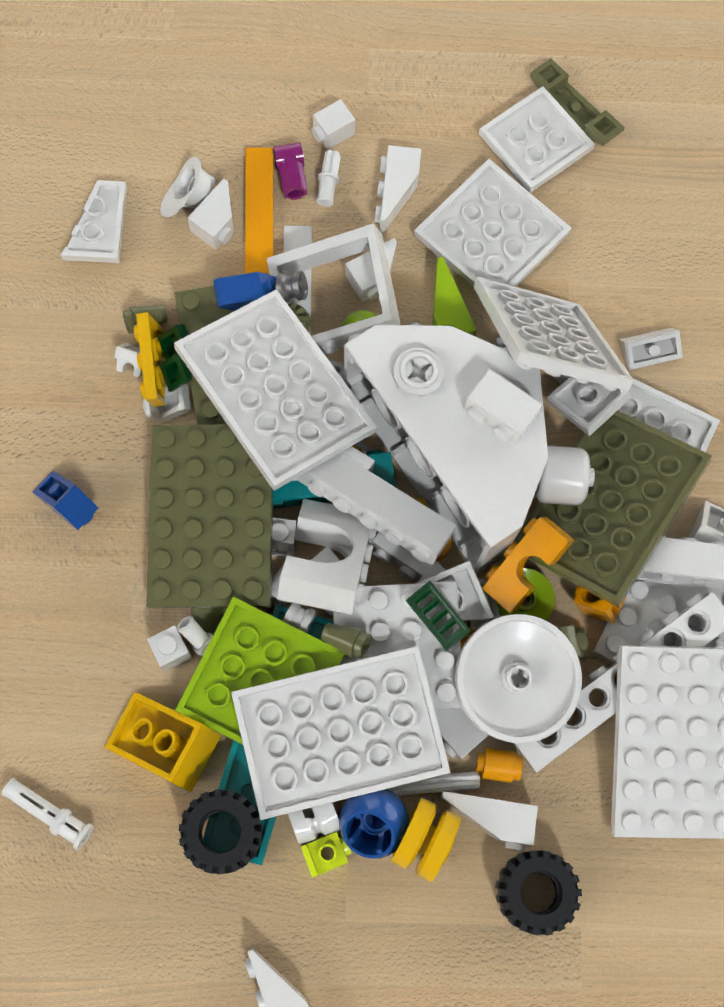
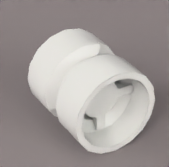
(307, 827)

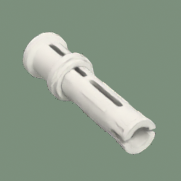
(63, 818)

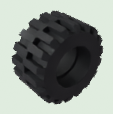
(193, 823)
(565, 897)

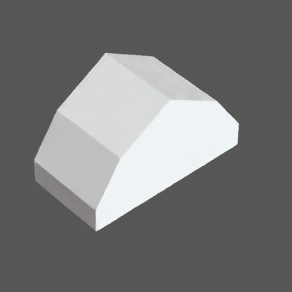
(440, 449)

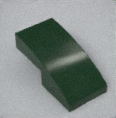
(173, 369)

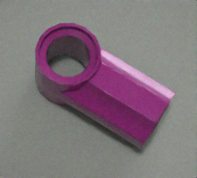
(290, 164)

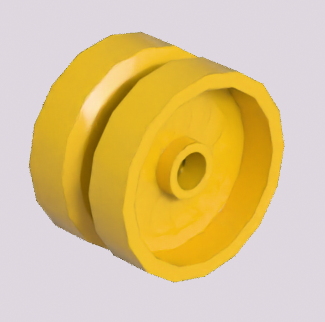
(430, 841)

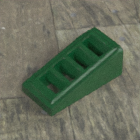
(421, 594)

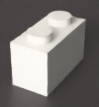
(502, 407)

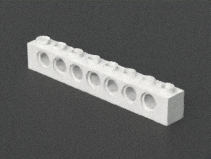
(705, 607)

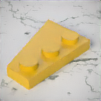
(153, 383)

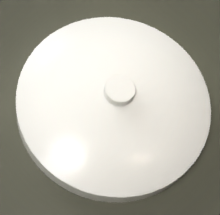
(518, 678)

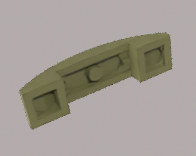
(596, 125)

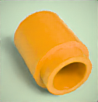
(499, 765)

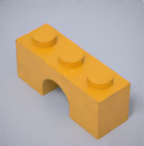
(508, 582)

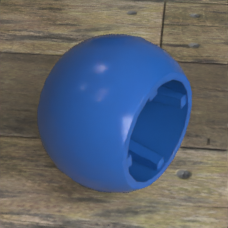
(374, 823)

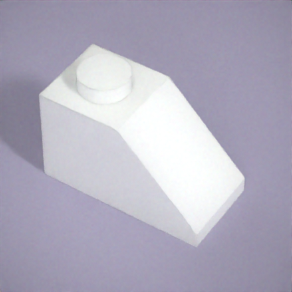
(213, 217)
(361, 272)

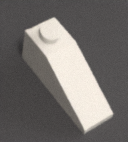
(500, 819)

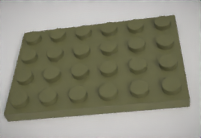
(633, 501)
(207, 521)

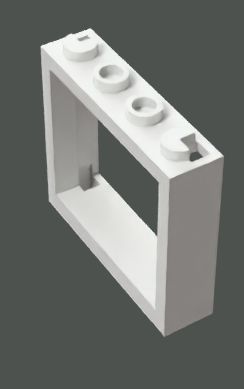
(334, 249)

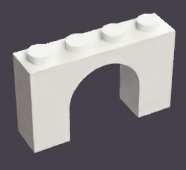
(332, 584)

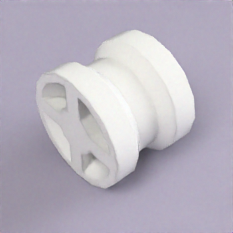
(300, 617)

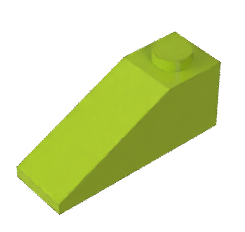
(448, 303)

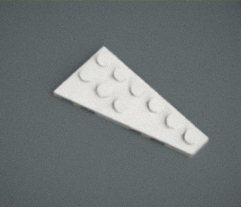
(668, 415)

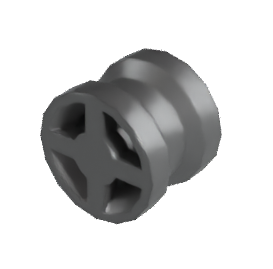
(292, 286)

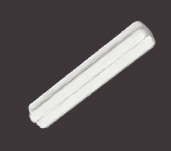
(440, 783)

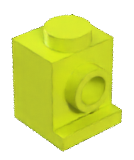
(313, 857)

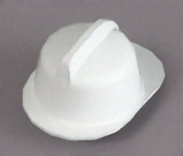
(188, 189)

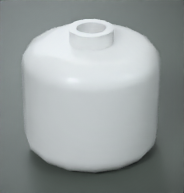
(565, 476)

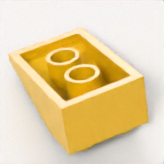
(163, 741)

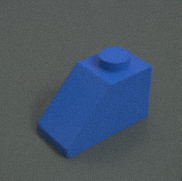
(242, 289)
(66, 500)

